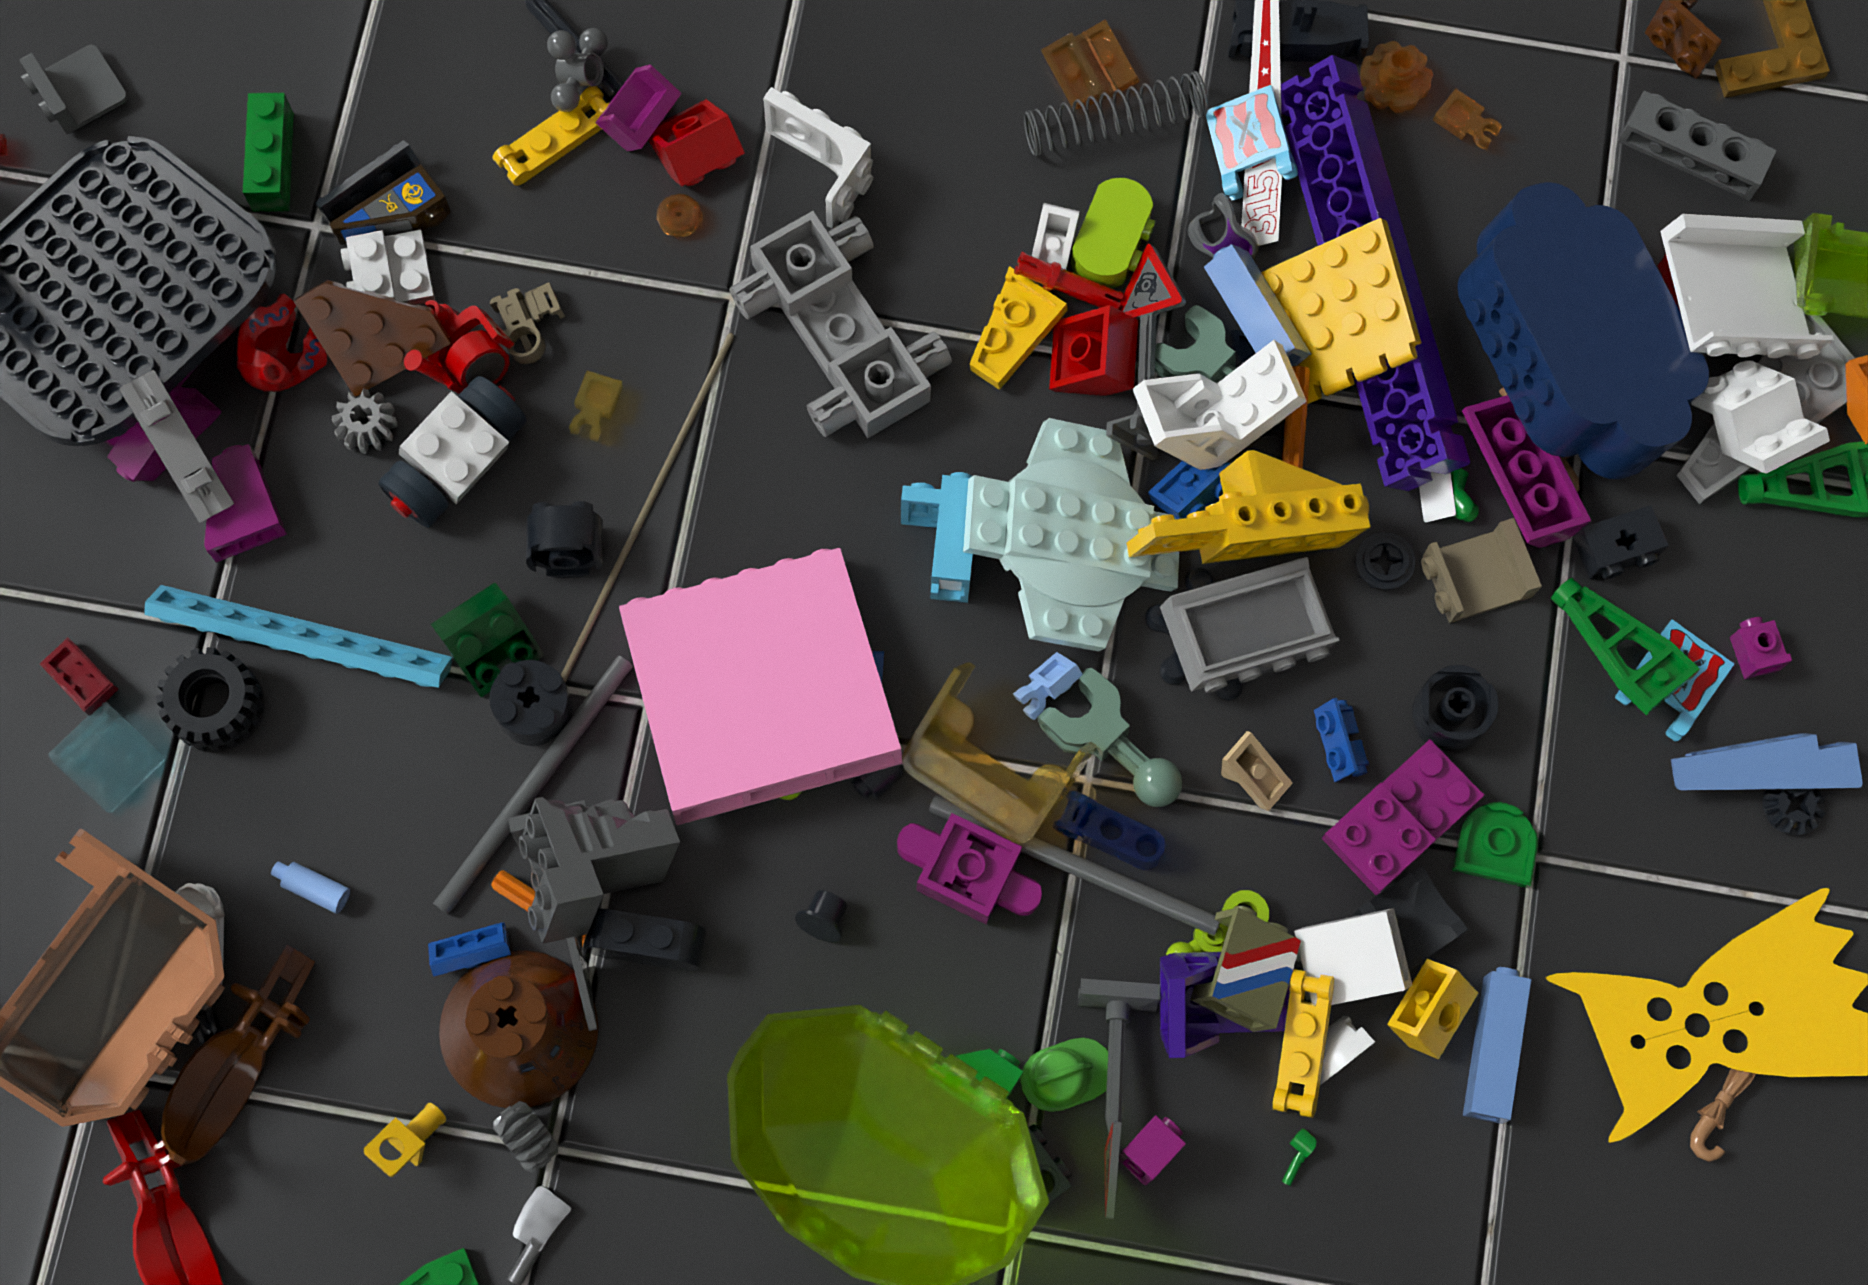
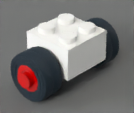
(452, 450)

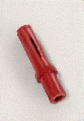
(1057, 278)

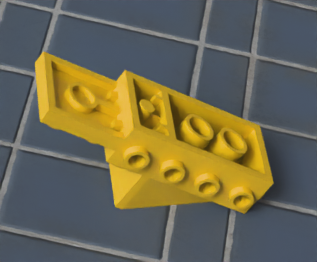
(1262, 513)

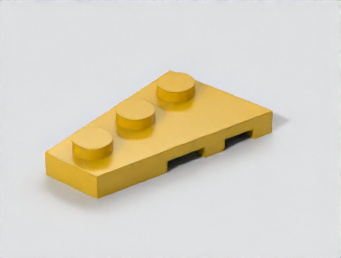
(1016, 327)

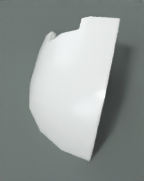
(1343, 1046)

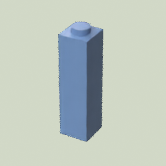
(1254, 303)
(1497, 1046)

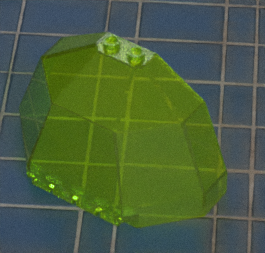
(882, 1148)

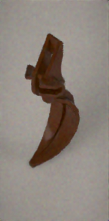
(228, 1065)

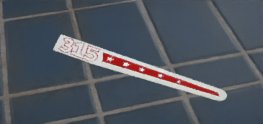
(1263, 180)

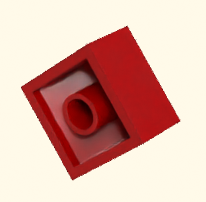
(696, 143)
(1094, 353)

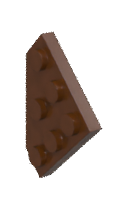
(369, 332)

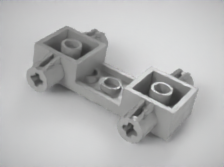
(839, 325)

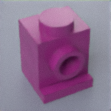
(1754, 658)

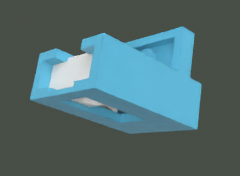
(947, 512)

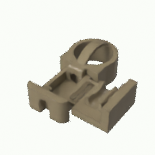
(525, 311)

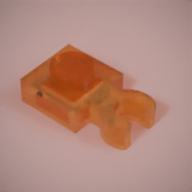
(1463, 116)

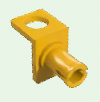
(406, 1139)

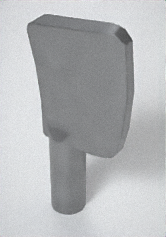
(535, 1227)

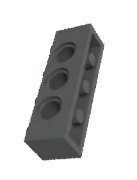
(1680, 151)

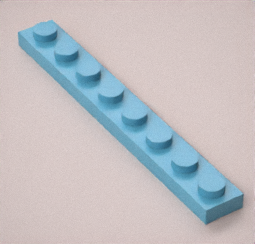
(298, 636)

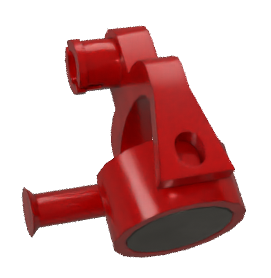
(468, 354)

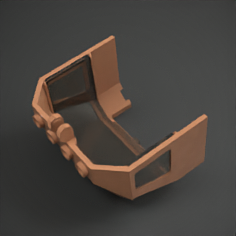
(108, 993)

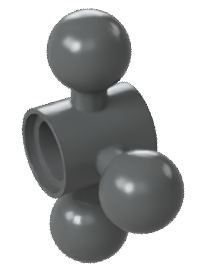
(576, 68)

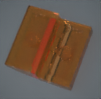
(1090, 64)

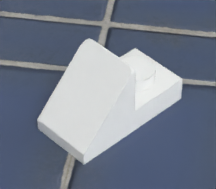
(1055, 234)

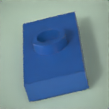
(469, 949)

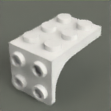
(826, 142)

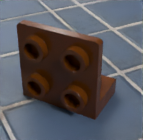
(1683, 36)

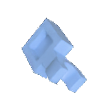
(1049, 679)

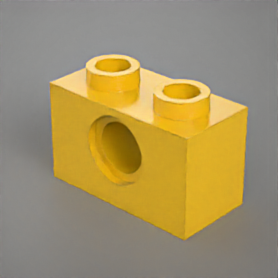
(1432, 1008)

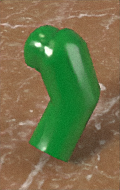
(1464, 505)

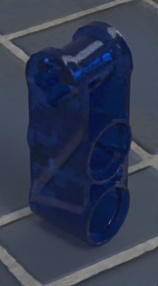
(1094, 817)

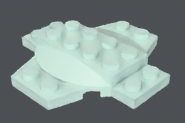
(1067, 533)

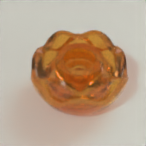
(679, 225)

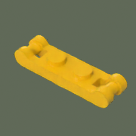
(551, 138)
(1304, 1043)

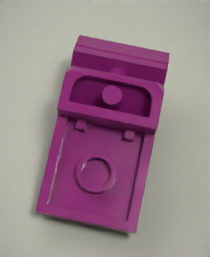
(1402, 817)

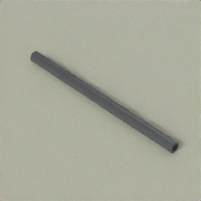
(533, 784)
(1097, 875)

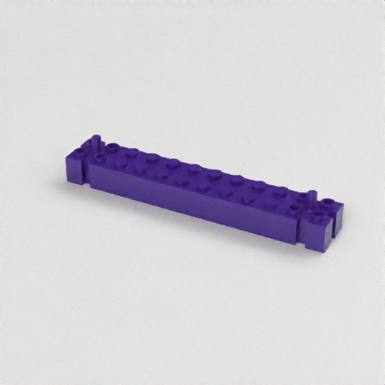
(1344, 189)

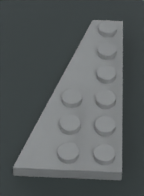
(1820, 391)

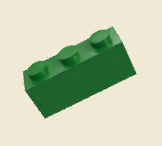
(268, 152)

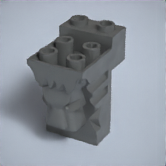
(589, 853)

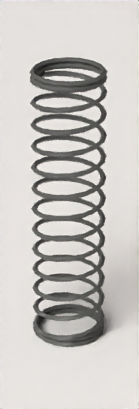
(1199, 103)

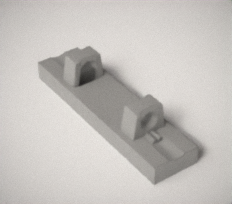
(176, 446)

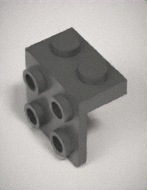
(75, 87)

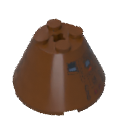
(535, 1057)

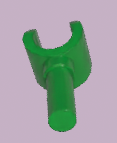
(1305, 1145)

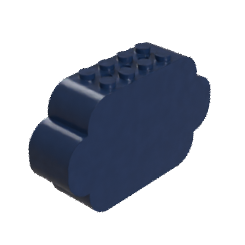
(1582, 331)

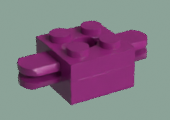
(969, 869)

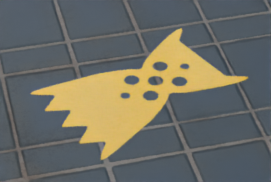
(1779, 963)

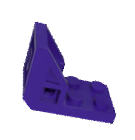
(1185, 1024)

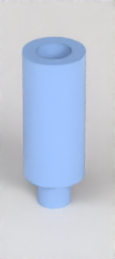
(311, 886)

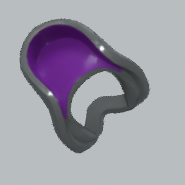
(1233, 234)

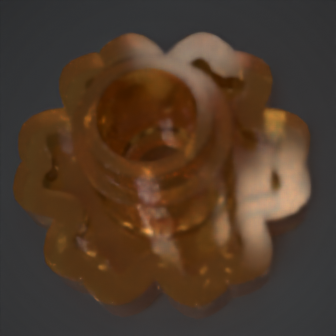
(1395, 77)

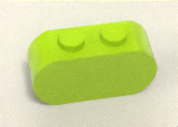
(1113, 232)

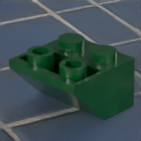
(486, 636)

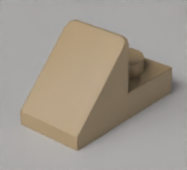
(1255, 771)

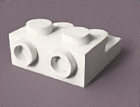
(390, 265)

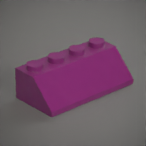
(1529, 478)

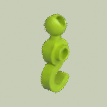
(1207, 943)

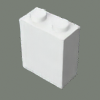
(1360, 954)

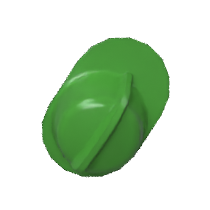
(1065, 1074)

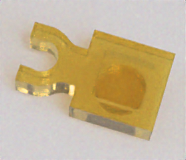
(595, 400)

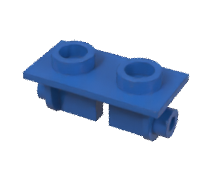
(1335, 723)

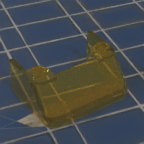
(975, 780)

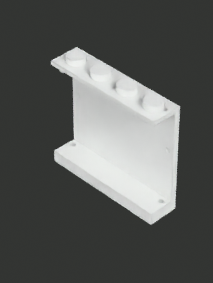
(1738, 286)

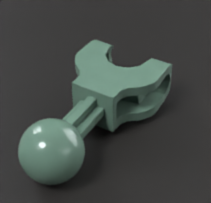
(1207, 357)
(1154, 780)

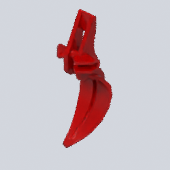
(166, 1233)

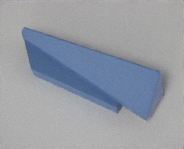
(1770, 764)

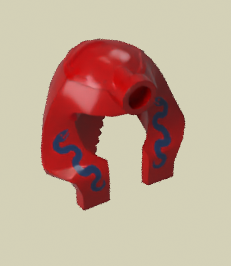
(264, 355)

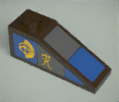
(400, 207)

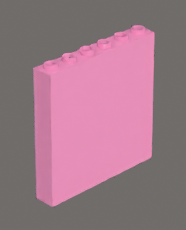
(759, 685)

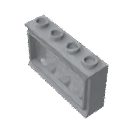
(1248, 625)

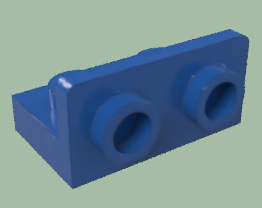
(1187, 489)

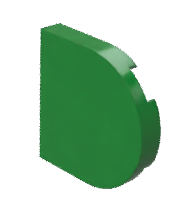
(1497, 845)

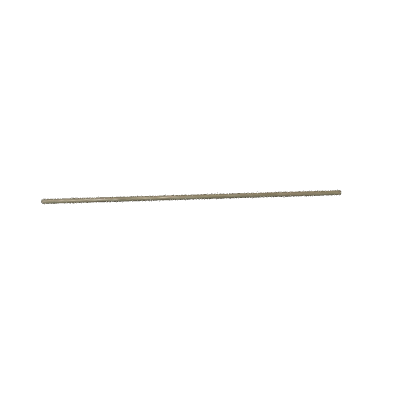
(646, 508)

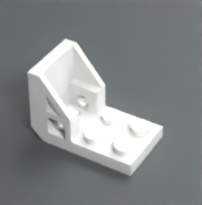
(1215, 421)

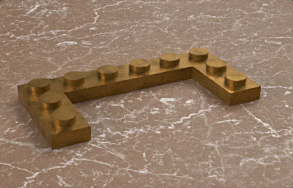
(1794, 62)

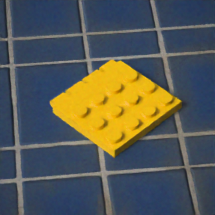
(1348, 307)

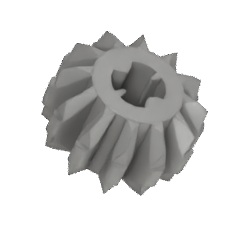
(375, 410)

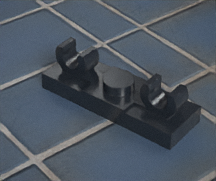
(368, 181)

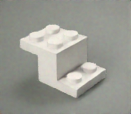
(1759, 416)

